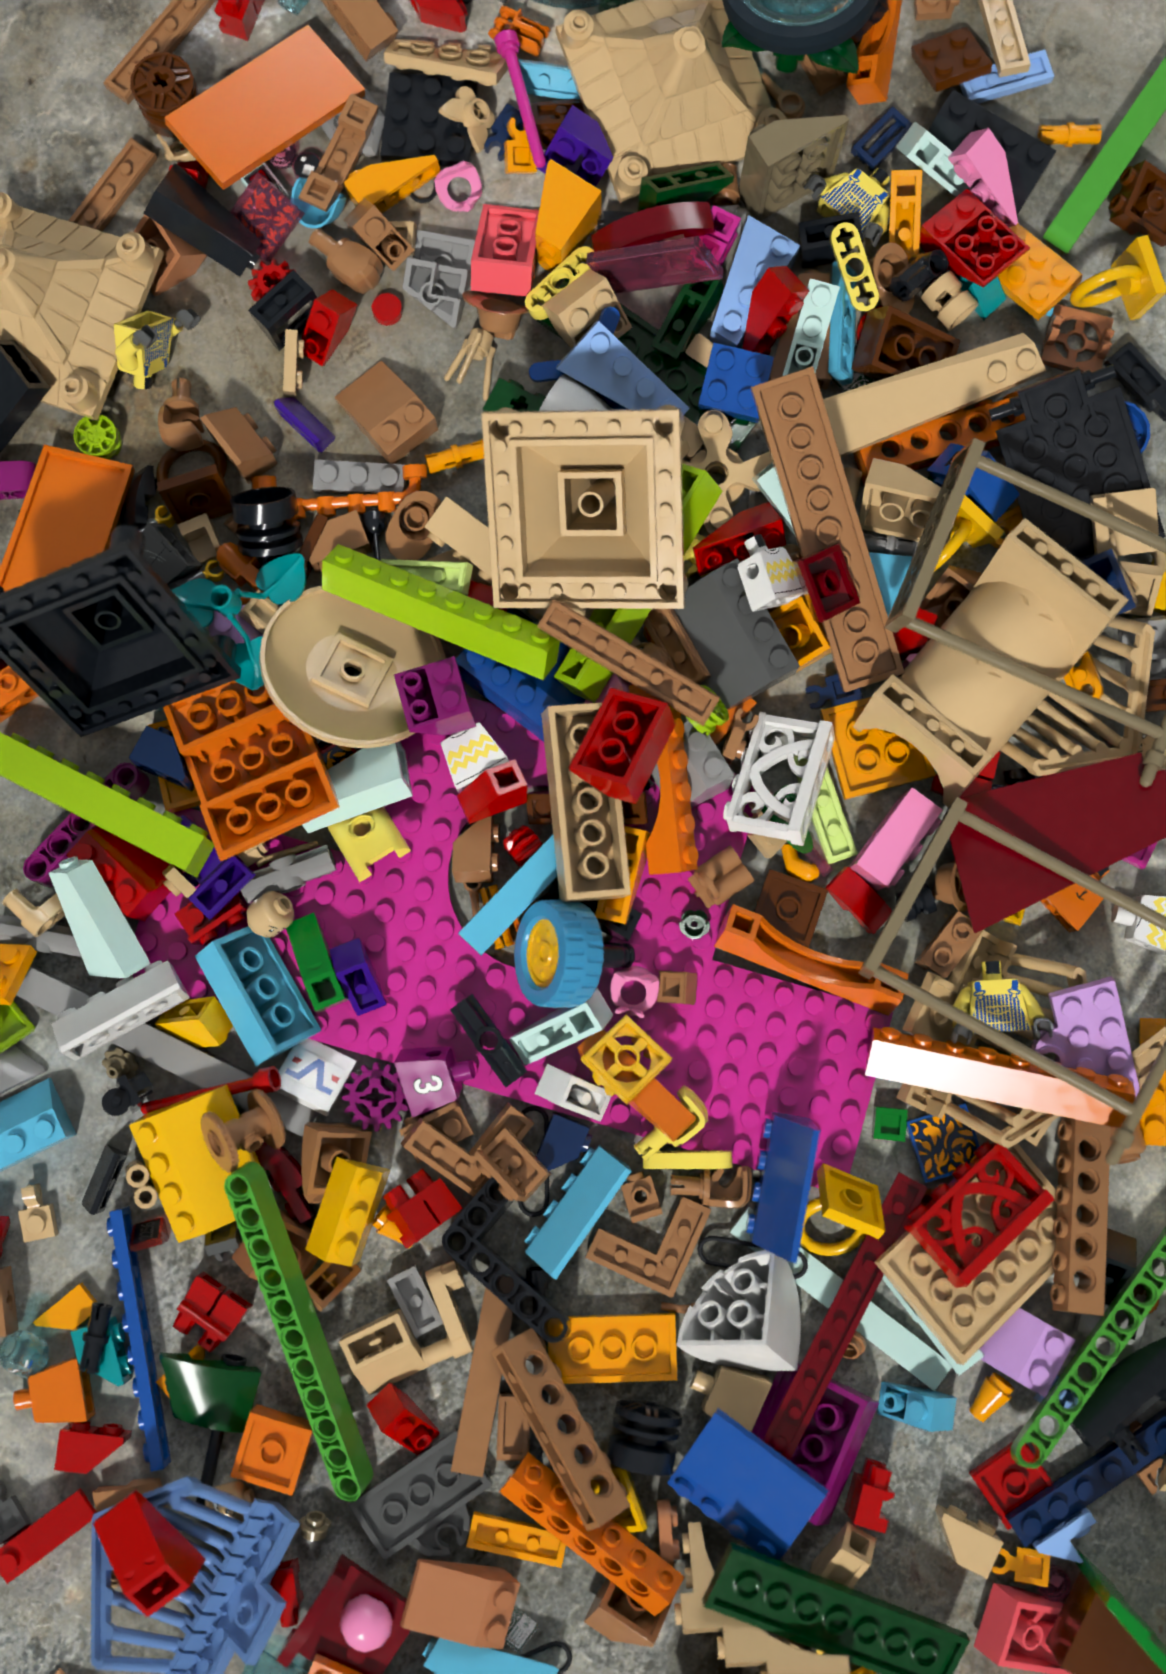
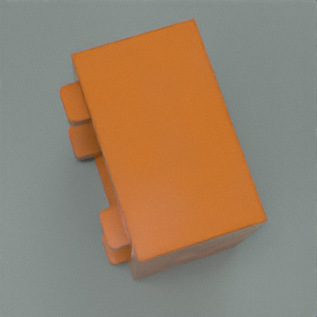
(273, 1450)

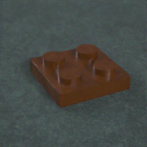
(951, 59)
(791, 905)

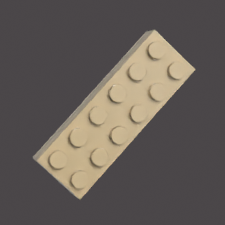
(584, 820)

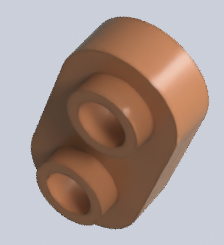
(667, 1519)

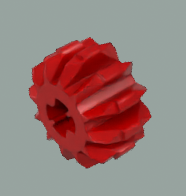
(267, 276)
(522, 844)

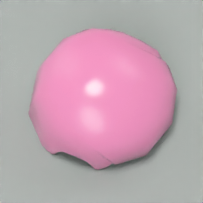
(365, 1623)

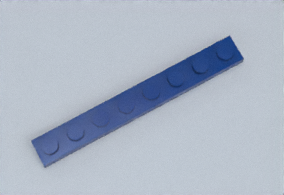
(140, 1350)

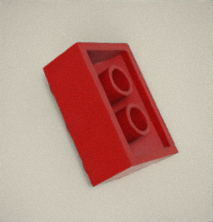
(623, 744)
(128, 871)

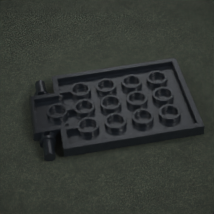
(1073, 446)

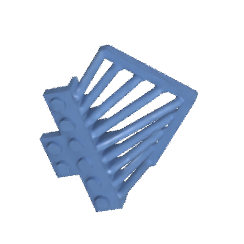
(238, 1601)

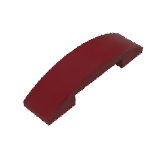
(655, 225)

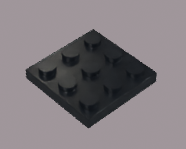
(414, 122)

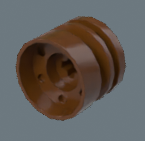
(161, 86)

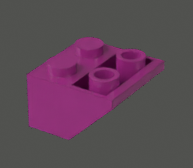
(435, 698)

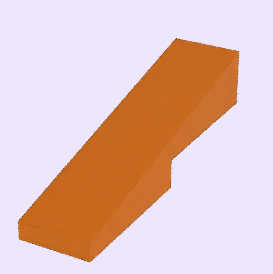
(653, 1101)

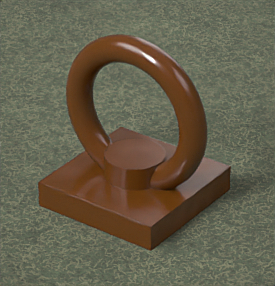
(197, 490)

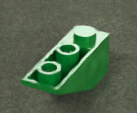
(315, 963)

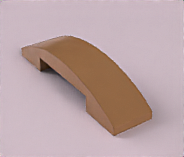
(341, 154)

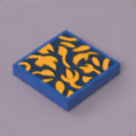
(941, 1144)

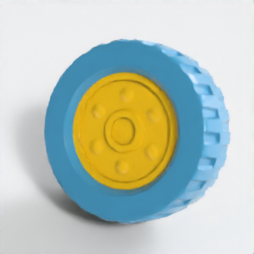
(563, 954)

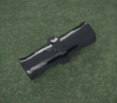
(95, 1338)

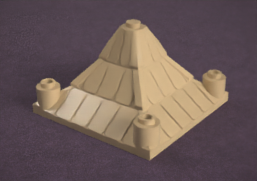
(664, 86)
(64, 295)
(585, 508)

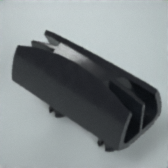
(1122, 1397)

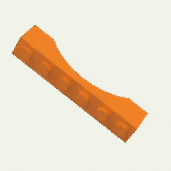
(876, 58)
(672, 840)
(756, 940)

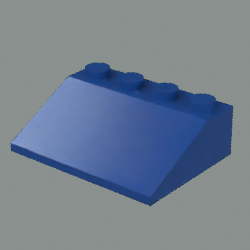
(515, 691)
(783, 1184)
(747, 1486)

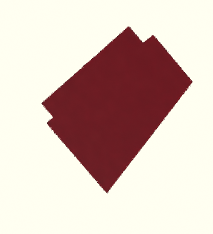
(1076, 815)

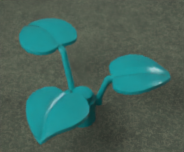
(279, 579)

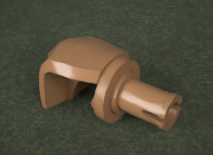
(349, 261)
(180, 419)
(712, 1194)

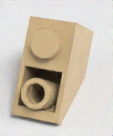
(969, 1543)

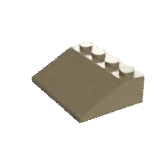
(784, 158)

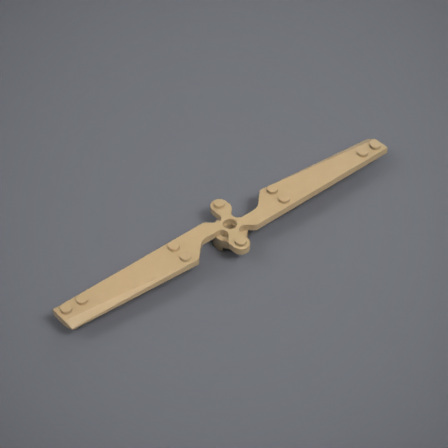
(867, 415)

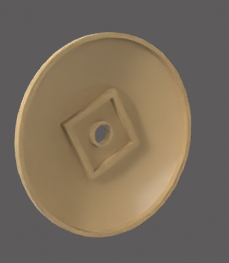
(305, 663)

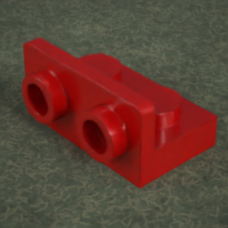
(205, 931)

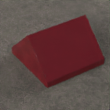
(826, 583)

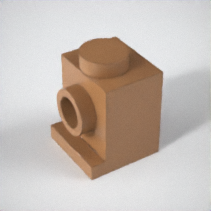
(640, 1210)

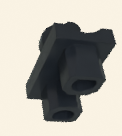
(127, 1094)

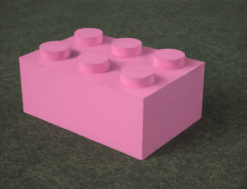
(896, 840)

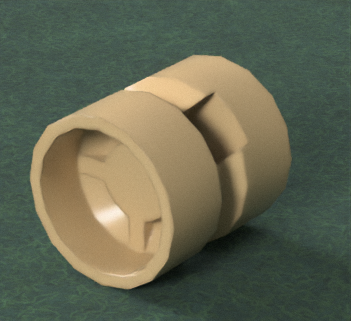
(954, 310)

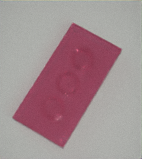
(656, 265)

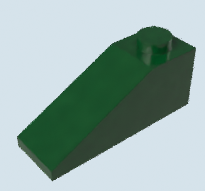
(683, 185)
(687, 316)

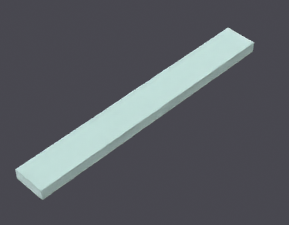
(875, 1324)

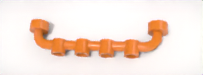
(327, 505)

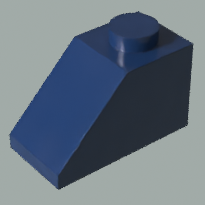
(159, 755)
(563, 1141)

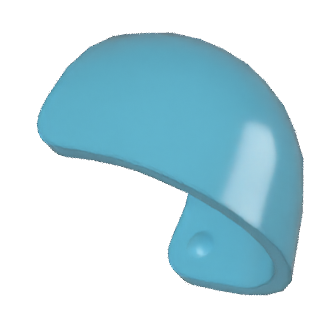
(314, 216)

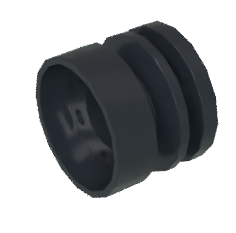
(266, 521)
(643, 1444)

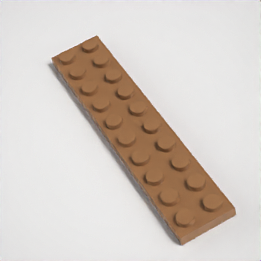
(823, 516)

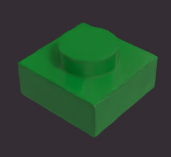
(889, 1123)

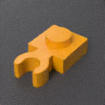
(517, 152)
(1028, 1566)

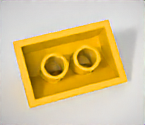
(347, 1211)

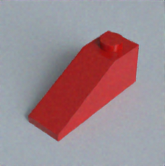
(44, 1535)

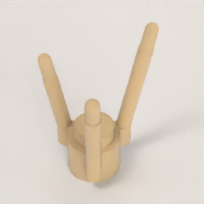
(476, 348)
(257, 856)

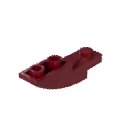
(287, 1178)

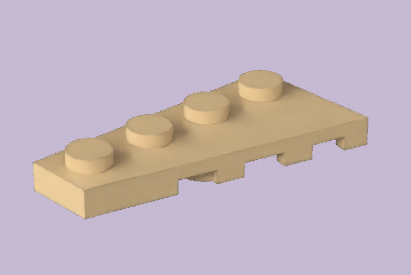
(448, 60)

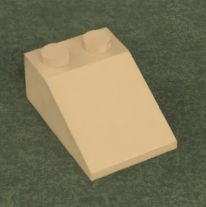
(897, 501)

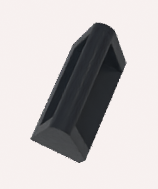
(280, 305)

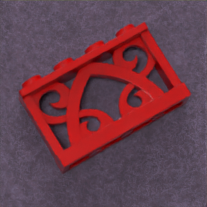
(1022, 1213)

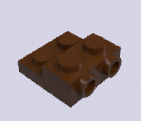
(1141, 202)

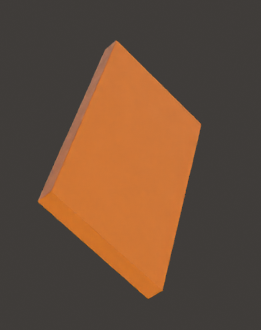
(264, 106)
(65, 514)

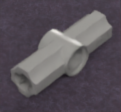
(290, 873)
(55, 939)

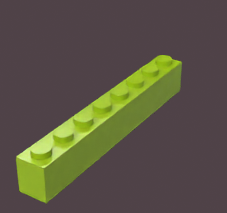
(439, 611)
(587, 677)
(103, 805)

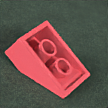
(505, 251)
(1017, 1628)

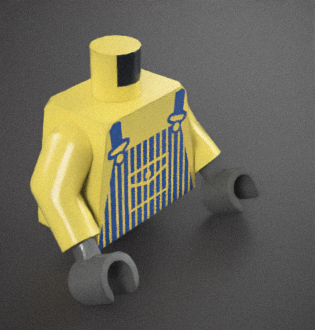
(855, 193)
(145, 342)
(1000, 1004)

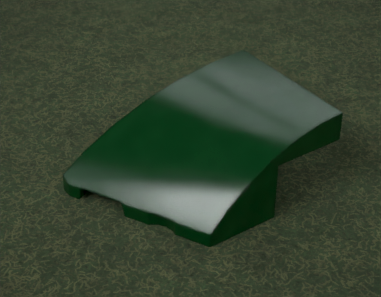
(210, 1391)

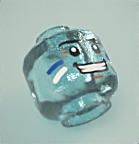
(23, 1353)

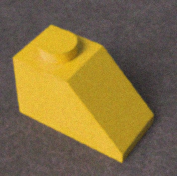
(197, 1022)

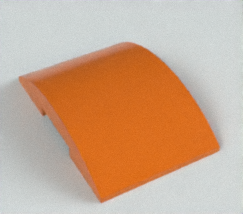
(249, 766)

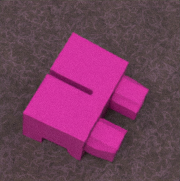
(725, 233)

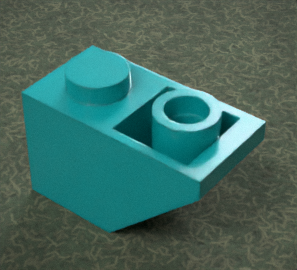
(114, 1361)

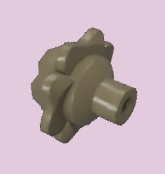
(119, 1063)

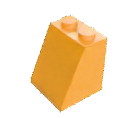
(565, 215)

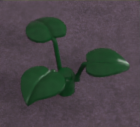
(841, 57)

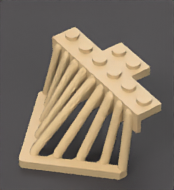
(1137, 690)
(940, 1028)

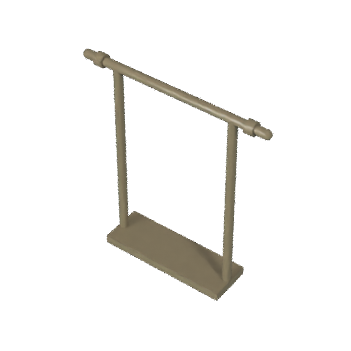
(929, 551)
(1122, 1136)

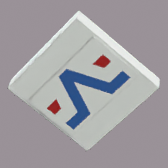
(315, 1075)

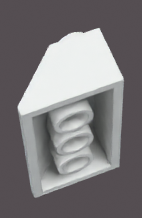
(119, 1010)

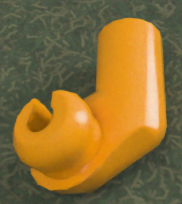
(797, 867)

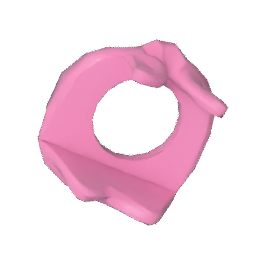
(463, 170)
(639, 974)

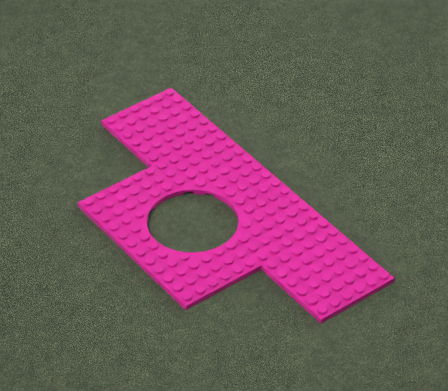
(741, 1046)

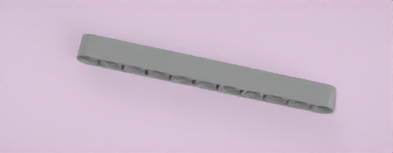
(161, 1048)

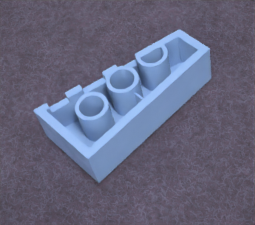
(757, 250)
(616, 372)

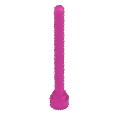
(507, 46)

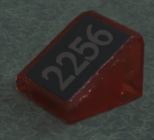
(148, 1234)

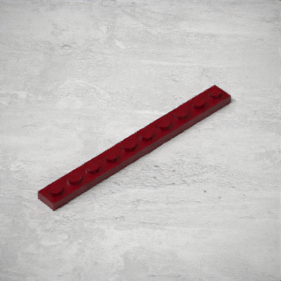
(841, 1321)

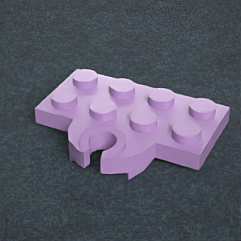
(1089, 1030)

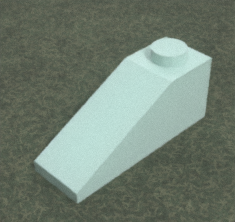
(931, 157)
(561, 1029)

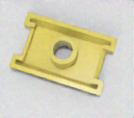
(367, 840)

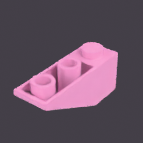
(986, 173)

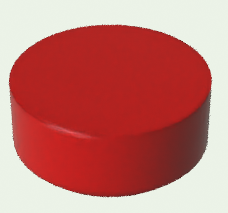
(387, 309)

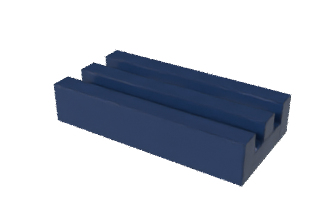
(866, 156)

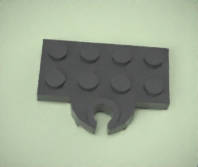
(419, 1502)

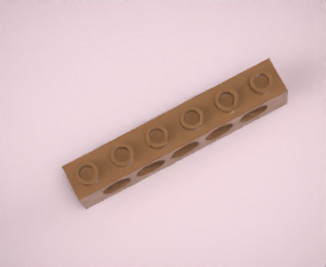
(1091, 1230)
(560, 1447)

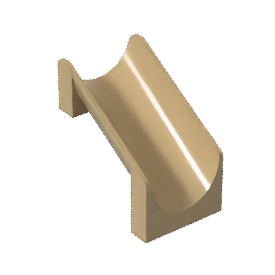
(1026, 606)

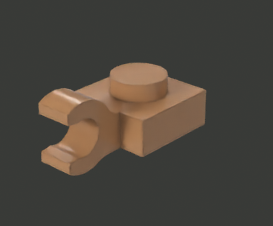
(734, 745)

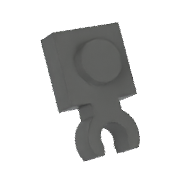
(12, 1516)

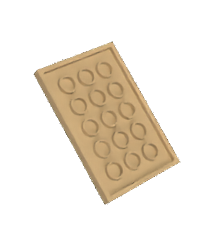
(972, 1314)

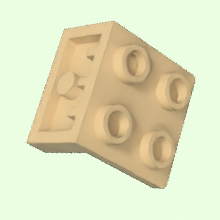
(1133, 506)

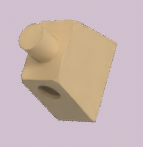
(734, 1392)

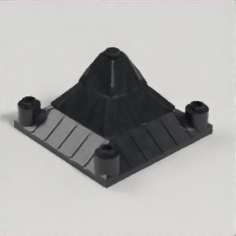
(109, 639)

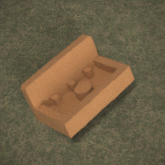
(511, 1166)

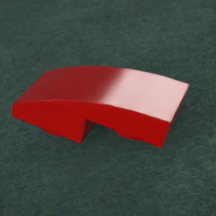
(860, 899)

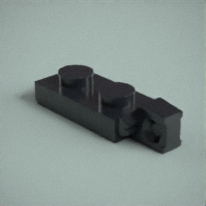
(1140, 379)

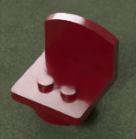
(321, 1628)

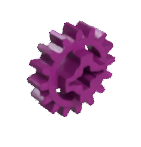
(376, 1111)

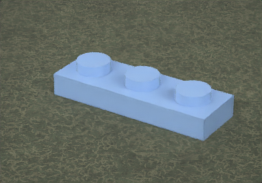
(992, 86)

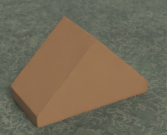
(329, 1282)

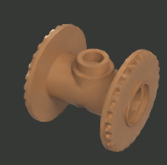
(245, 1133)

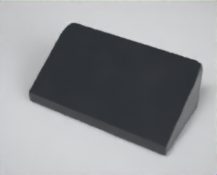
(103, 1180)

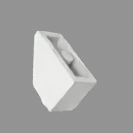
(573, 1093)

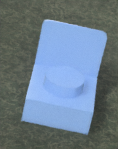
(1057, 1540)

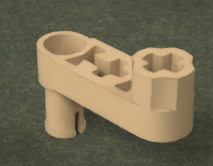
(33, 918)
(442, 1282)

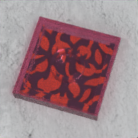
(267, 215)

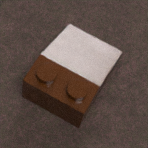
(898, 343)

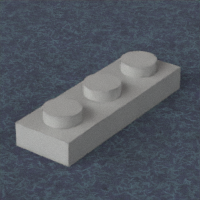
(357, 477)

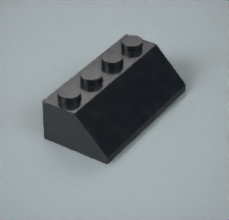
(1025, 154)

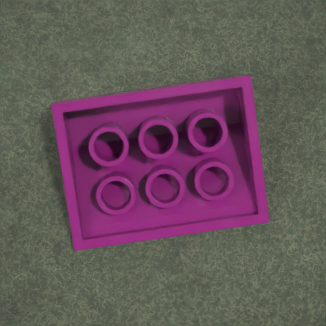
(830, 1439)

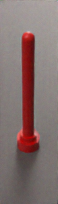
(266, 1079)

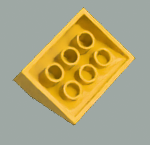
(182, 1166)

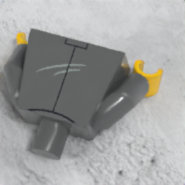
(169, 555)

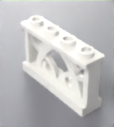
(800, 811)

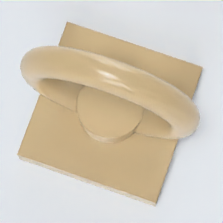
(1146, 582)

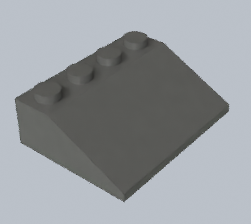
(736, 645)

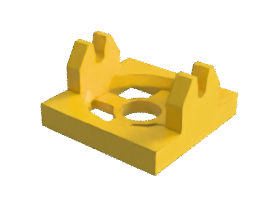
(641, 1042)

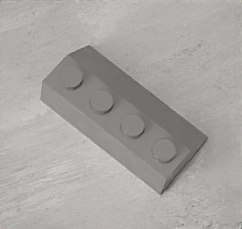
(706, 766)

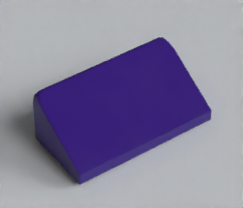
(304, 423)
(221, 886)

